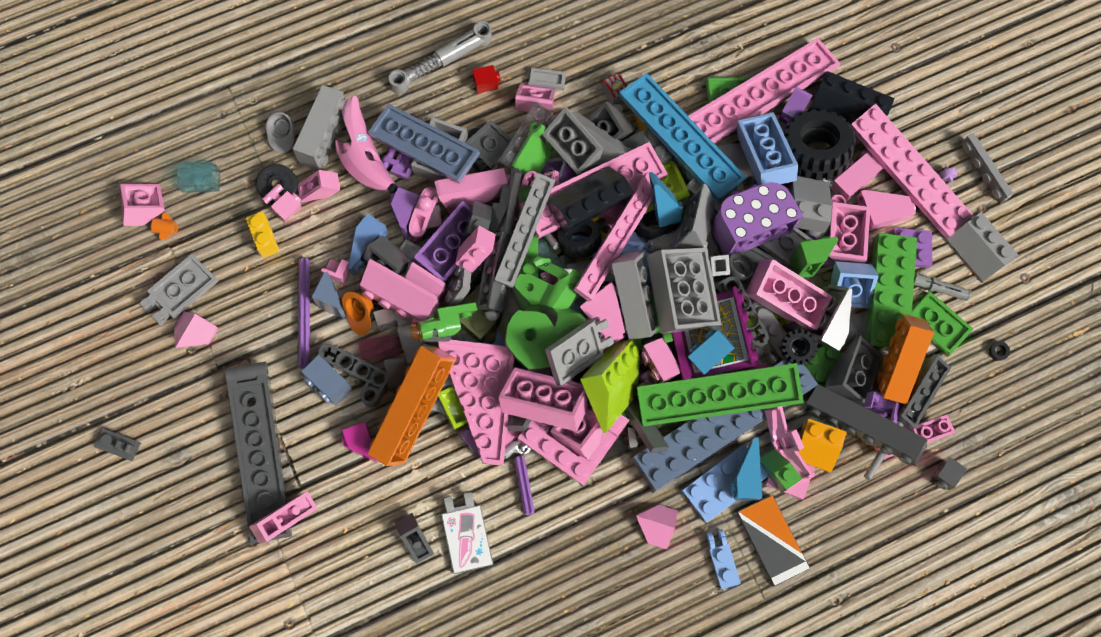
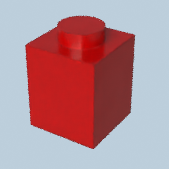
(486, 79)

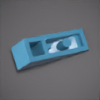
(665, 204)
(748, 477)

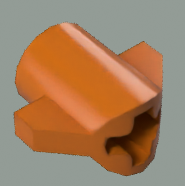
(164, 227)

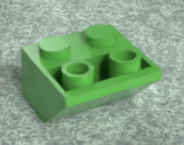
(811, 255)

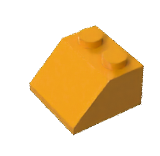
(821, 444)

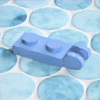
(723, 561)

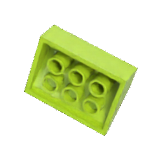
(613, 382)

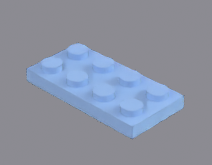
(712, 491)

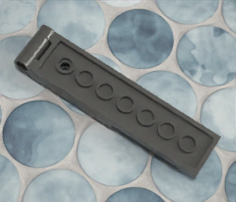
(257, 442)

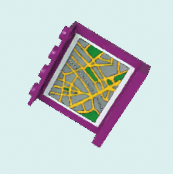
(734, 328)

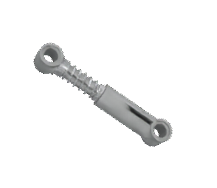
(442, 56)

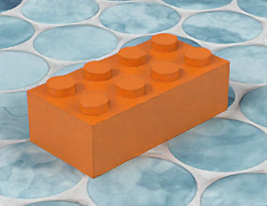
(904, 358)

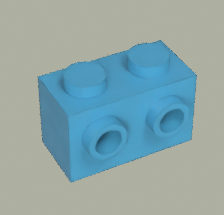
(711, 350)

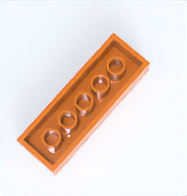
(411, 405)

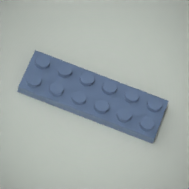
(424, 143)

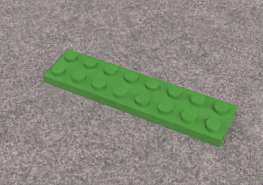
(720, 394)

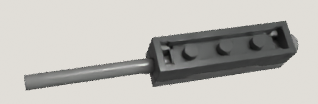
(493, 294)
(928, 382)

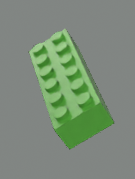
(893, 295)

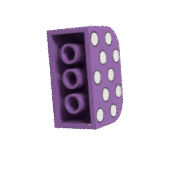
(755, 217)

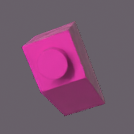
(358, 440)

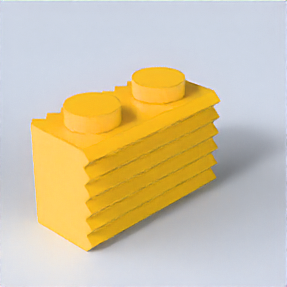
(262, 234)

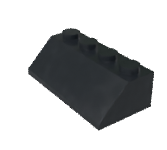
(848, 98)
(589, 198)

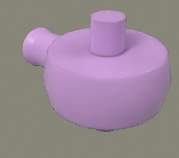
(948, 174)

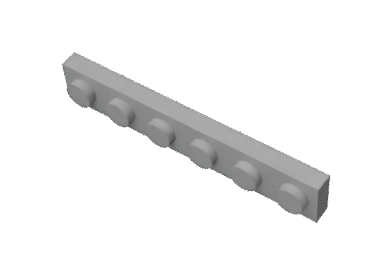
(524, 230)

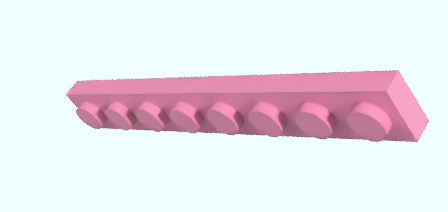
(615, 240)

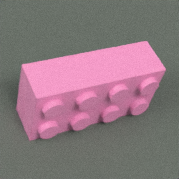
(788, 294)
(541, 400)

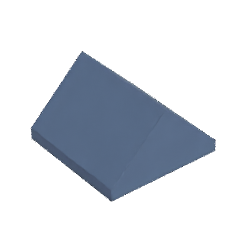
(327, 297)

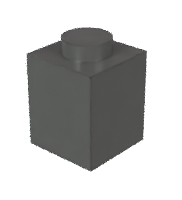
(948, 474)

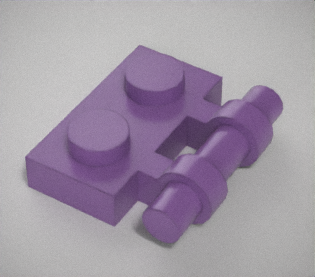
(401, 166)

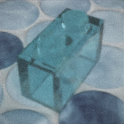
(198, 177)

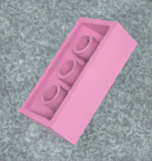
(397, 293)

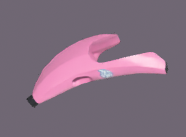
(365, 169)

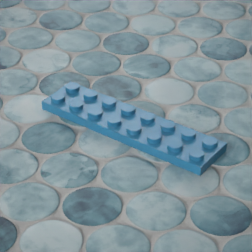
(682, 136)

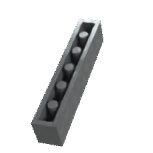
(866, 425)

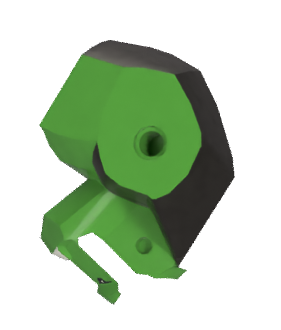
(539, 315)

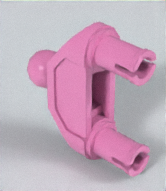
(422, 213)

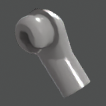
(516, 447)

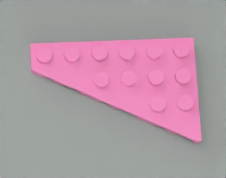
(478, 381)

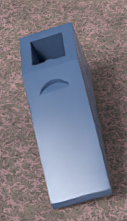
(366, 232)

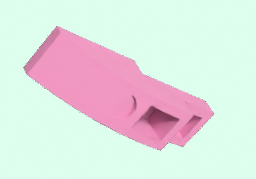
(931, 430)

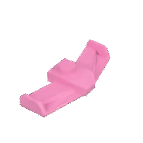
(785, 441)

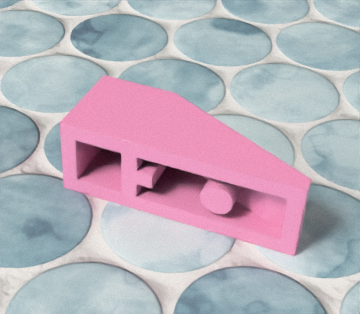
(283, 518)

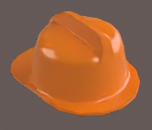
(358, 312)

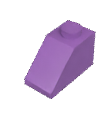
(796, 104)

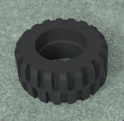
(825, 128)

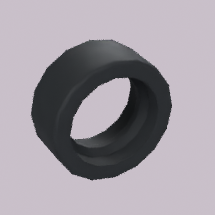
(652, 232)

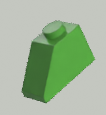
(780, 470)

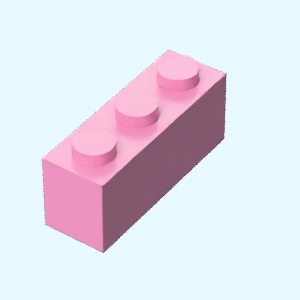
(857, 175)

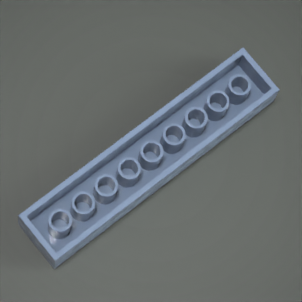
(701, 439)

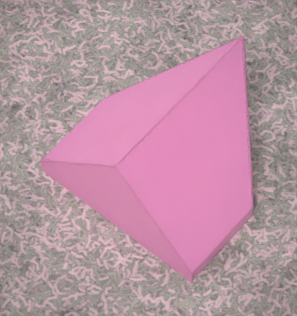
(193, 330)
(658, 525)

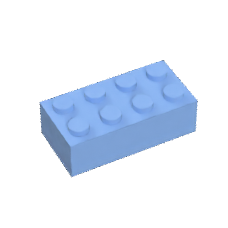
(767, 149)

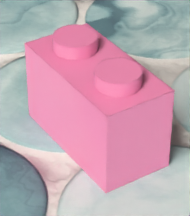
(475, 249)

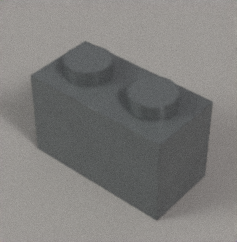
(387, 255)

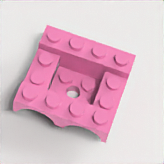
(562, 457)

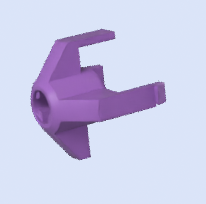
(882, 406)

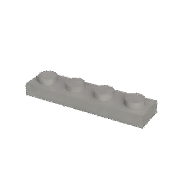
(987, 168)

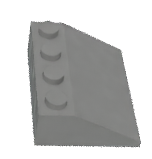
(683, 289)

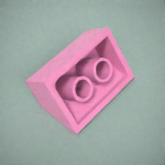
(851, 227)

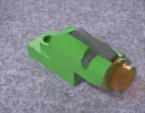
(444, 325)

